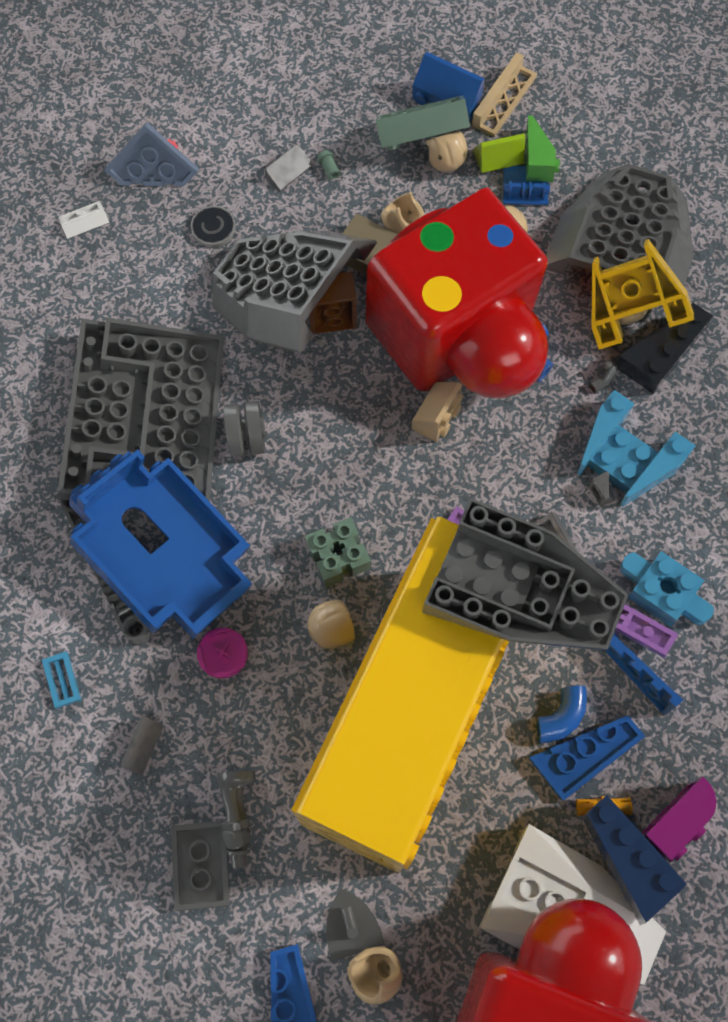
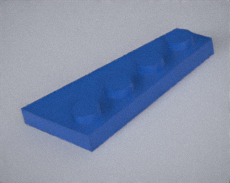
(643, 677)

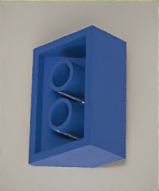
(443, 80)

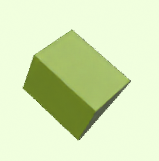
(500, 153)

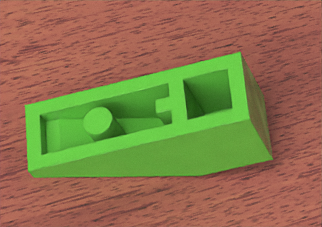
(540, 154)

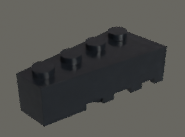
(659, 352)

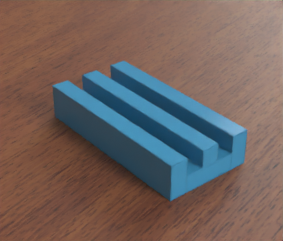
(55, 697)

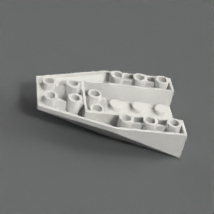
(551, 872)

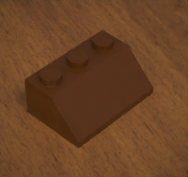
(337, 307)

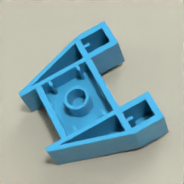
(630, 462)

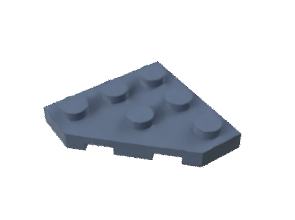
(150, 161)

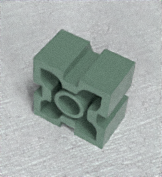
(333, 566)

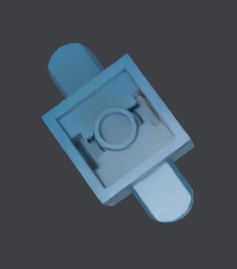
(657, 594)

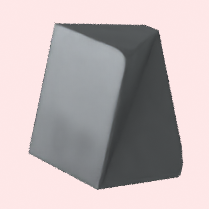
(600, 489)

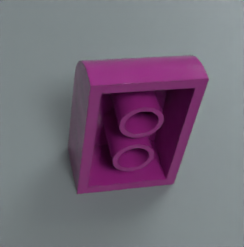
(682, 820)

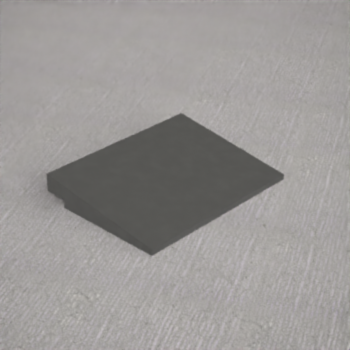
(143, 393)

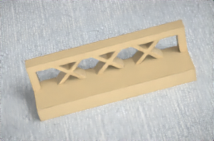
(499, 90)

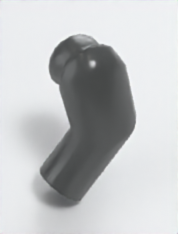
(605, 379)

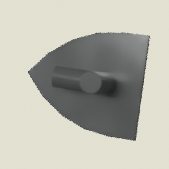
(351, 926)

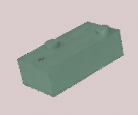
(422, 122)

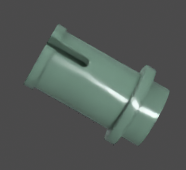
(327, 161)

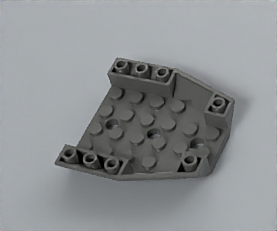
(599, 225)
(266, 284)

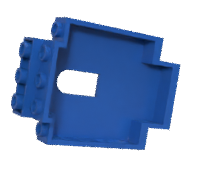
(188, 574)

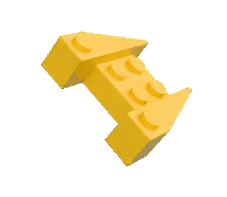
(633, 289)

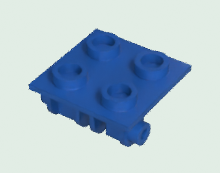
(522, 192)

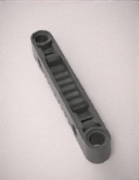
(125, 617)

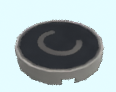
(213, 226)

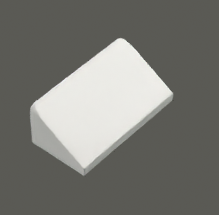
(83, 219)

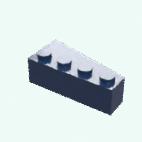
(638, 867)

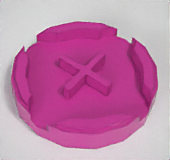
(222, 653)

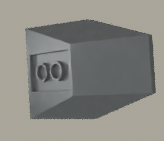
(523, 584)

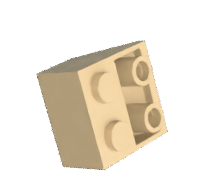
(438, 409)

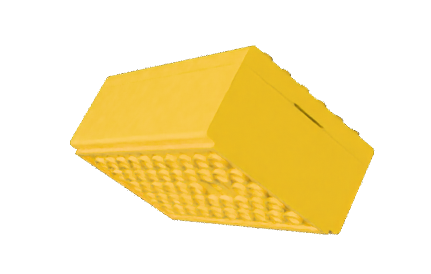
(400, 721)

